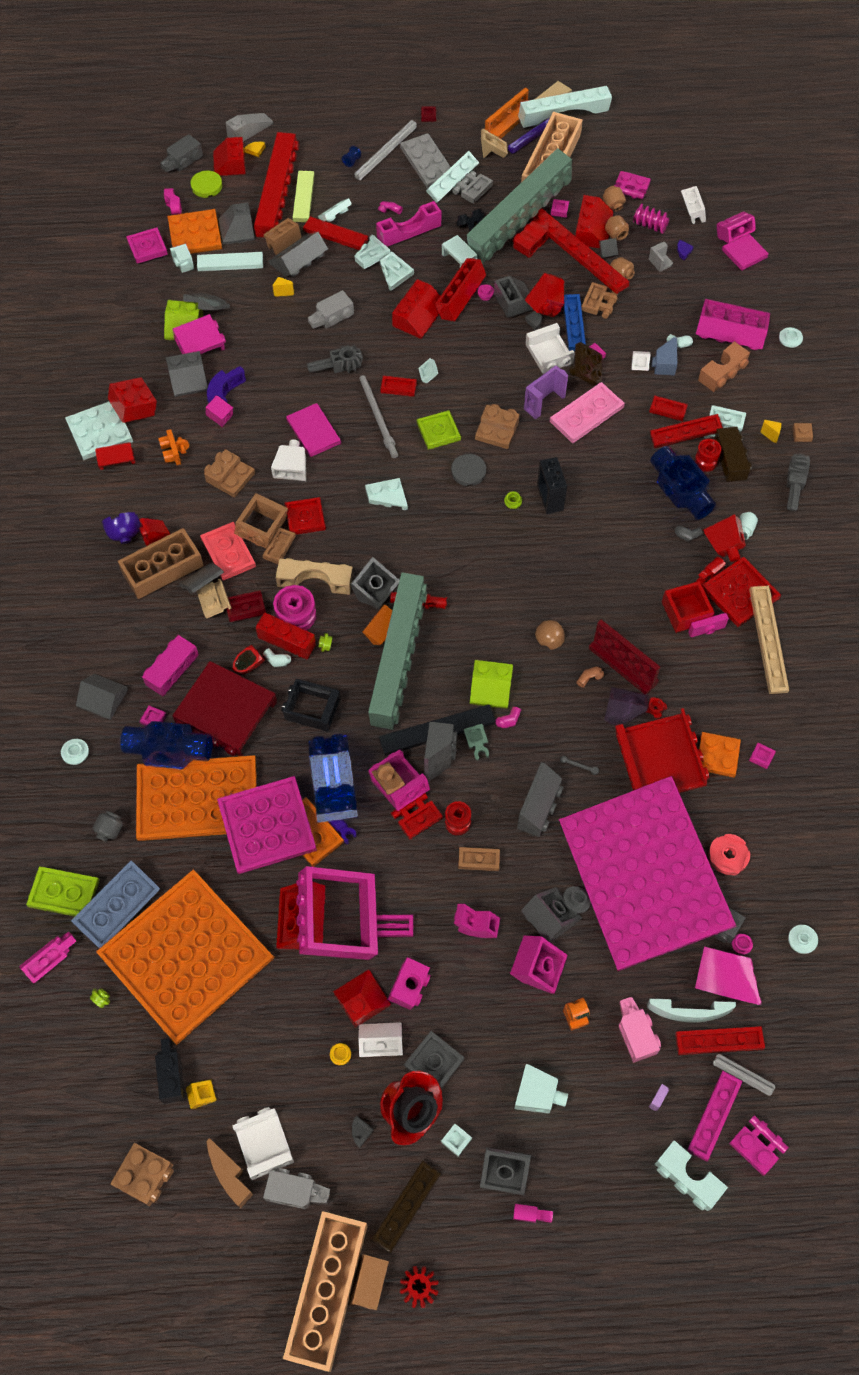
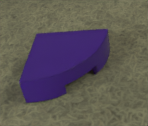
(684, 249)

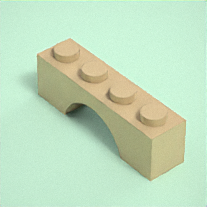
(294, 572)

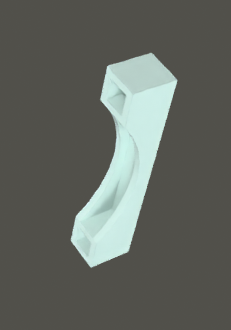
(593, 100)

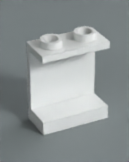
(263, 1143)

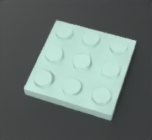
(97, 429)

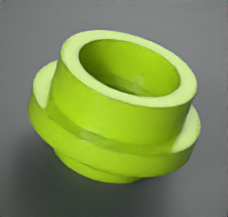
(515, 497)
(325, 642)
(100, 997)

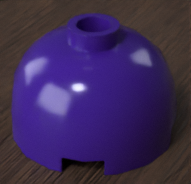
(122, 527)

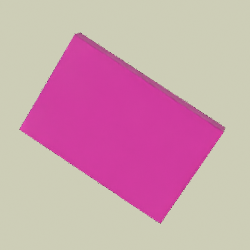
(313, 430)

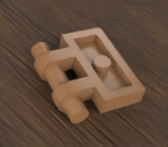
(595, 297)

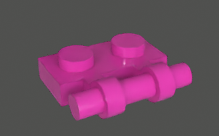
(633, 184)
(753, 1150)

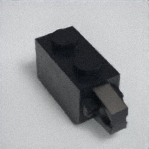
(169, 1073)

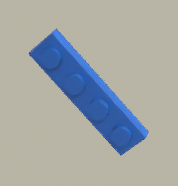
(573, 320)

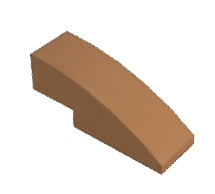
(228, 1174)

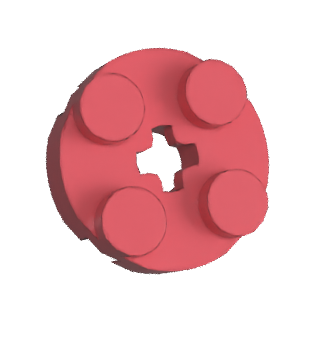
(719, 860)

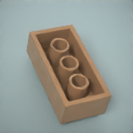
(160, 563)

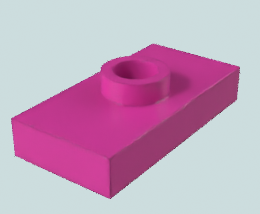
(708, 625)

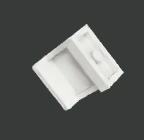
(548, 348)

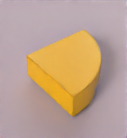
(255, 148)

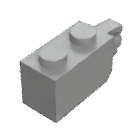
(332, 310)
(294, 1190)

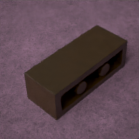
(733, 454)

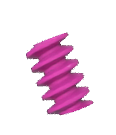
(651, 219)

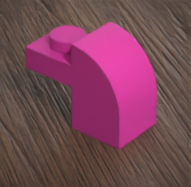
(476, 923)

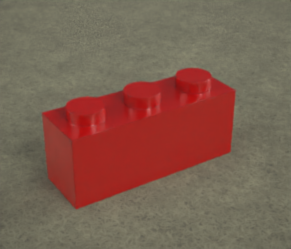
(285, 636)

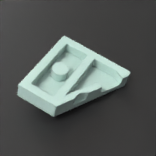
(395, 270)

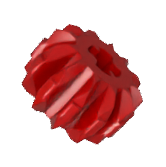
(414, 1293)

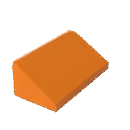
(377, 628)

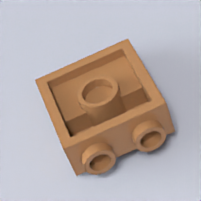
(497, 426)
(228, 473)
(142, 1174)

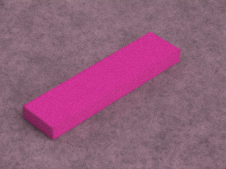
(714, 1116)

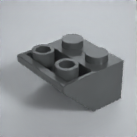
(511, 296)

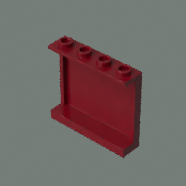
(224, 707)

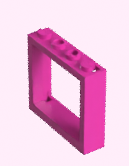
(368, 917)

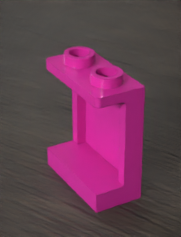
(199, 336)
(414, 785)

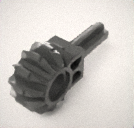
(341, 359)
(796, 479)

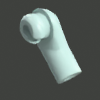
(683, 341)
(277, 660)

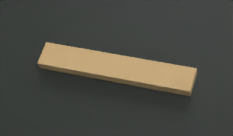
(769, 640)

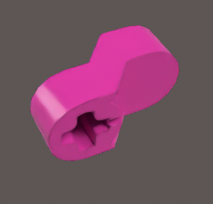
(172, 201)

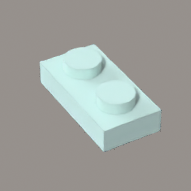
(340, 208)

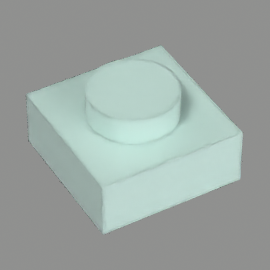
(428, 370)
(456, 1140)

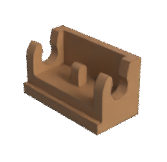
(282, 235)
(368, 1282)

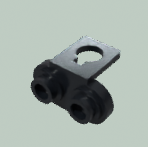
(477, 215)

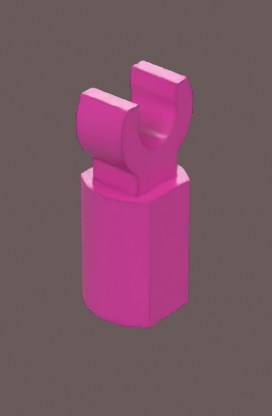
(531, 1214)

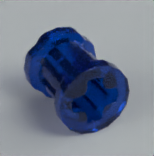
(350, 158)

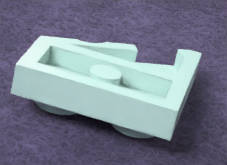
(371, 252)
(728, 418)
(387, 493)

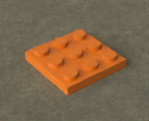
(196, 230)

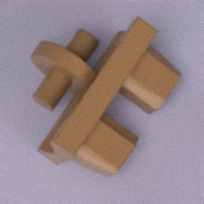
(388, 778)

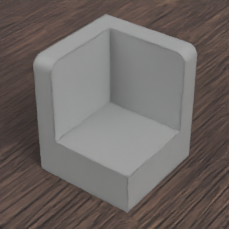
(659, 258)

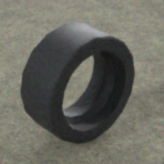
(423, 1118)

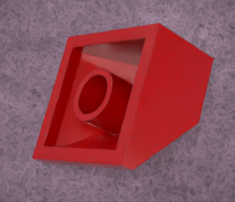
(362, 998)

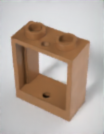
(267, 508)

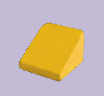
(283, 287)
(771, 430)
(200, 1094)

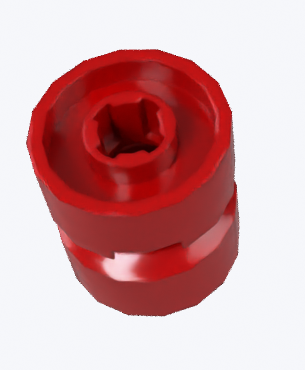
(708, 454)
(458, 818)

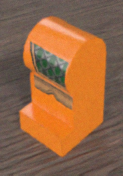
(576, 1014)

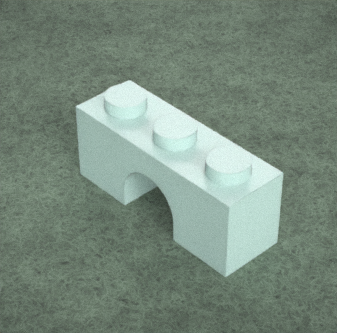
(704, 1192)

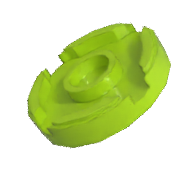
(206, 184)

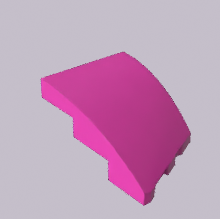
(728, 976)

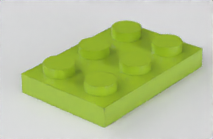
(61, 891)

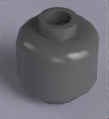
(107, 826)

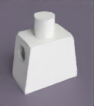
(290, 462)

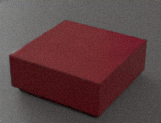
(428, 114)

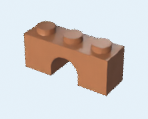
(716, 375)

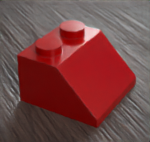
(230, 157)
(547, 295)

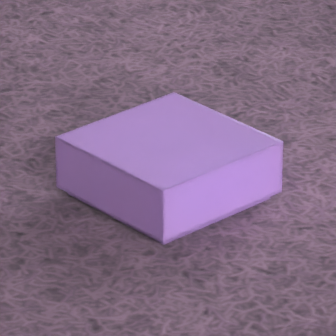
(659, 1097)

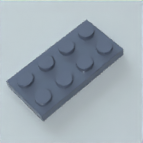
(115, 904)

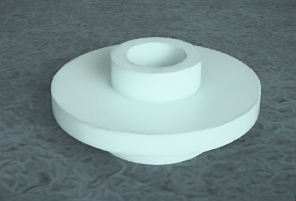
(791, 337)
(74, 751)
(803, 939)

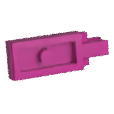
(47, 957)

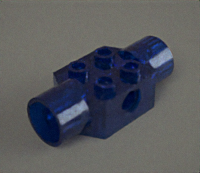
(683, 482)
(166, 744)

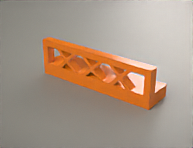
(506, 117)

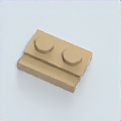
(213, 598)

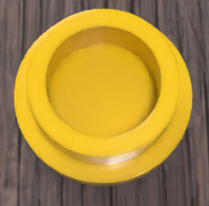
(340, 1054)

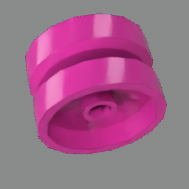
(295, 606)

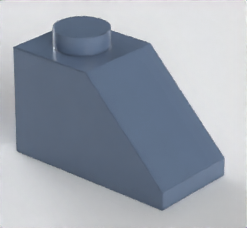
(666, 358)

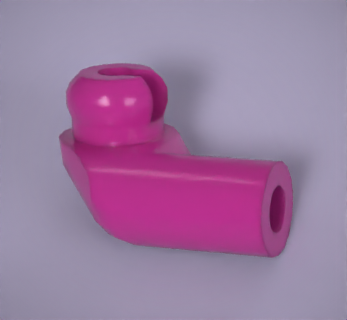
(391, 206)

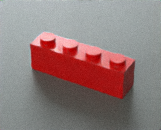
(460, 289)

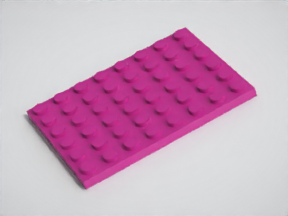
(646, 873)

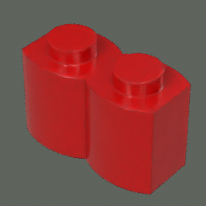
(530, 238)

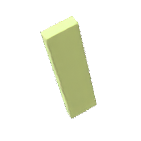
(303, 196)

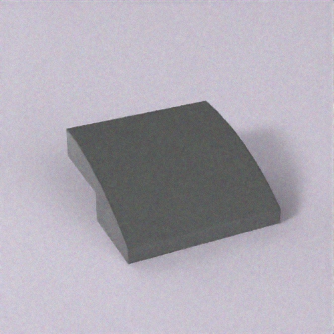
(206, 301)
(201, 578)

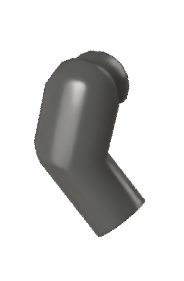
(687, 534)

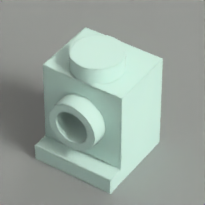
(182, 258)

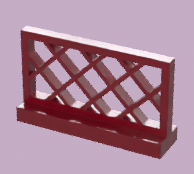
(611, 648)

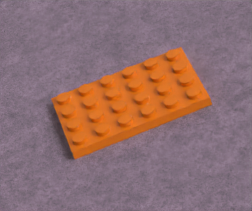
(185, 799)

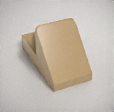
(492, 143)

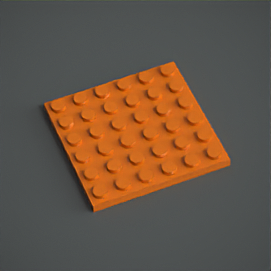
(185, 956)

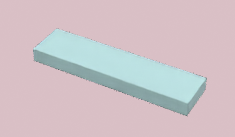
(452, 176)
(230, 261)

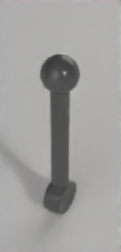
(594, 771)

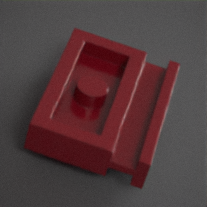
(246, 606)

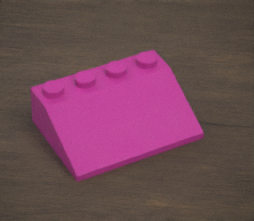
(733, 323)

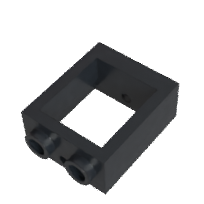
(551, 485)
(313, 689)

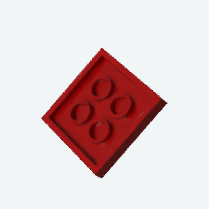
(732, 593)

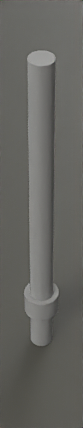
(388, 440)

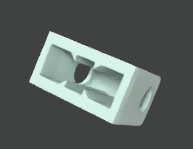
(538, 1091)

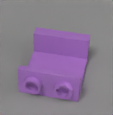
(551, 381)

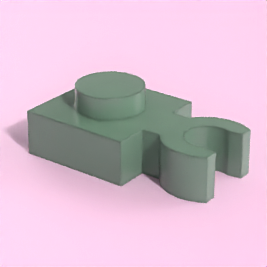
(476, 739)

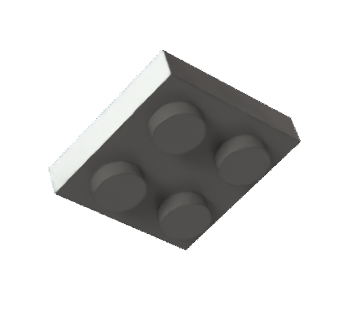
(435, 1058)

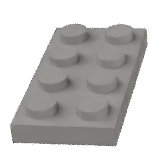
(425, 158)

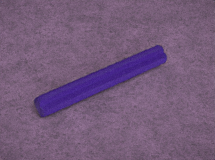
(528, 137)

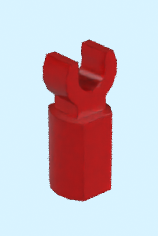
(711, 570)

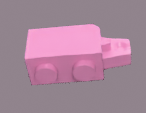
(637, 1031)

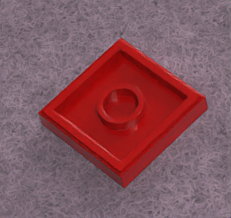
(305, 516)

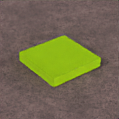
(438, 429)

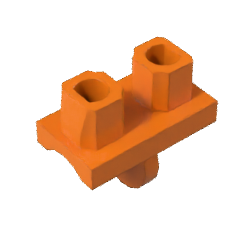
(180, 445)

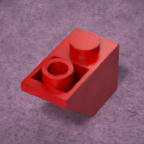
(152, 530)

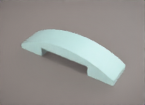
(663, 1008)

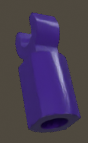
(341, 827)

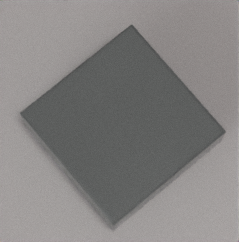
(608, 247)

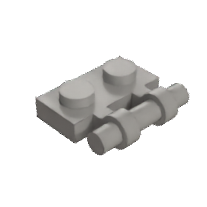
(476, 187)

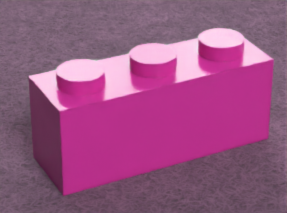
(170, 665)

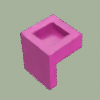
(219, 411)

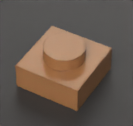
(802, 432)

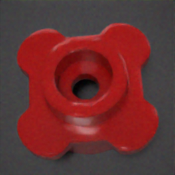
(656, 702)

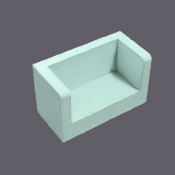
(458, 250)

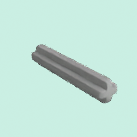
(744, 1074)

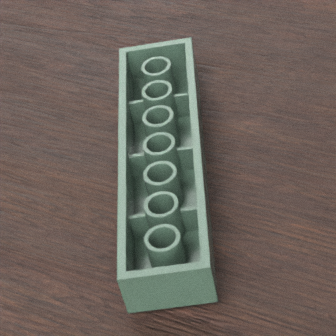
(520, 205)
(397, 651)

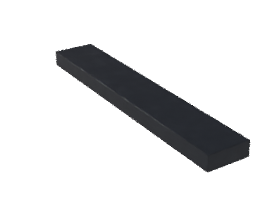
(418, 734)

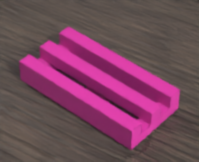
(401, 933)

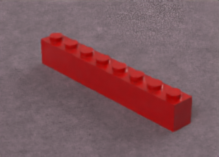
(276, 183)

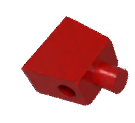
(727, 537)

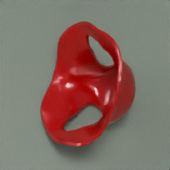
(391, 1094)

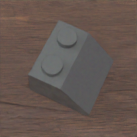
(187, 373)
(550, 914)

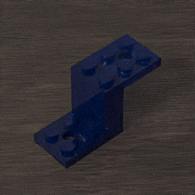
(332, 778)

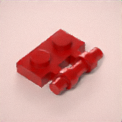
(420, 819)

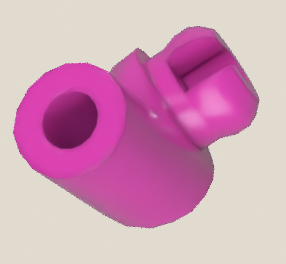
(509, 720)

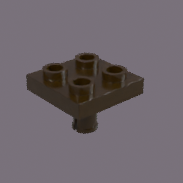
(587, 364)

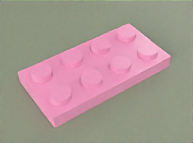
(587, 412)

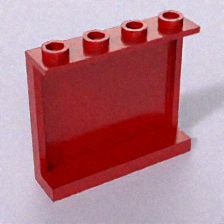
(661, 751)

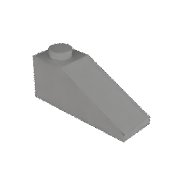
(247, 125)

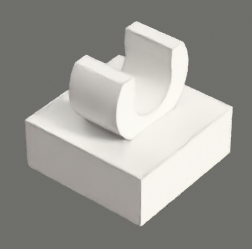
(640, 360)

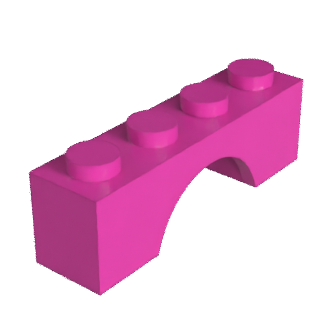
(426, 219)

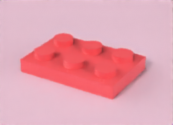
(228, 551)

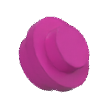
(485, 292)
(742, 944)

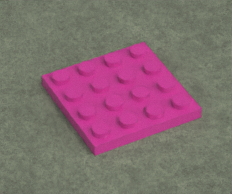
(266, 825)

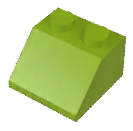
(179, 313)
(491, 684)

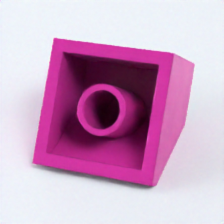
(539, 963)

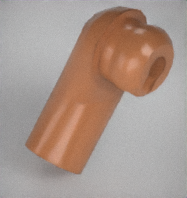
(589, 673)

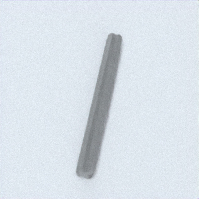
(385, 150)

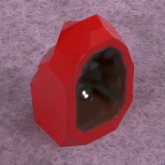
(247, 660)

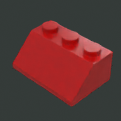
(592, 221)
(416, 309)
(288, 911)

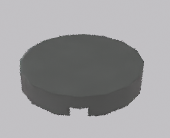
(468, 469)

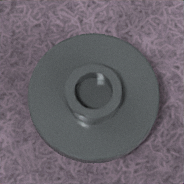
(576, 899)

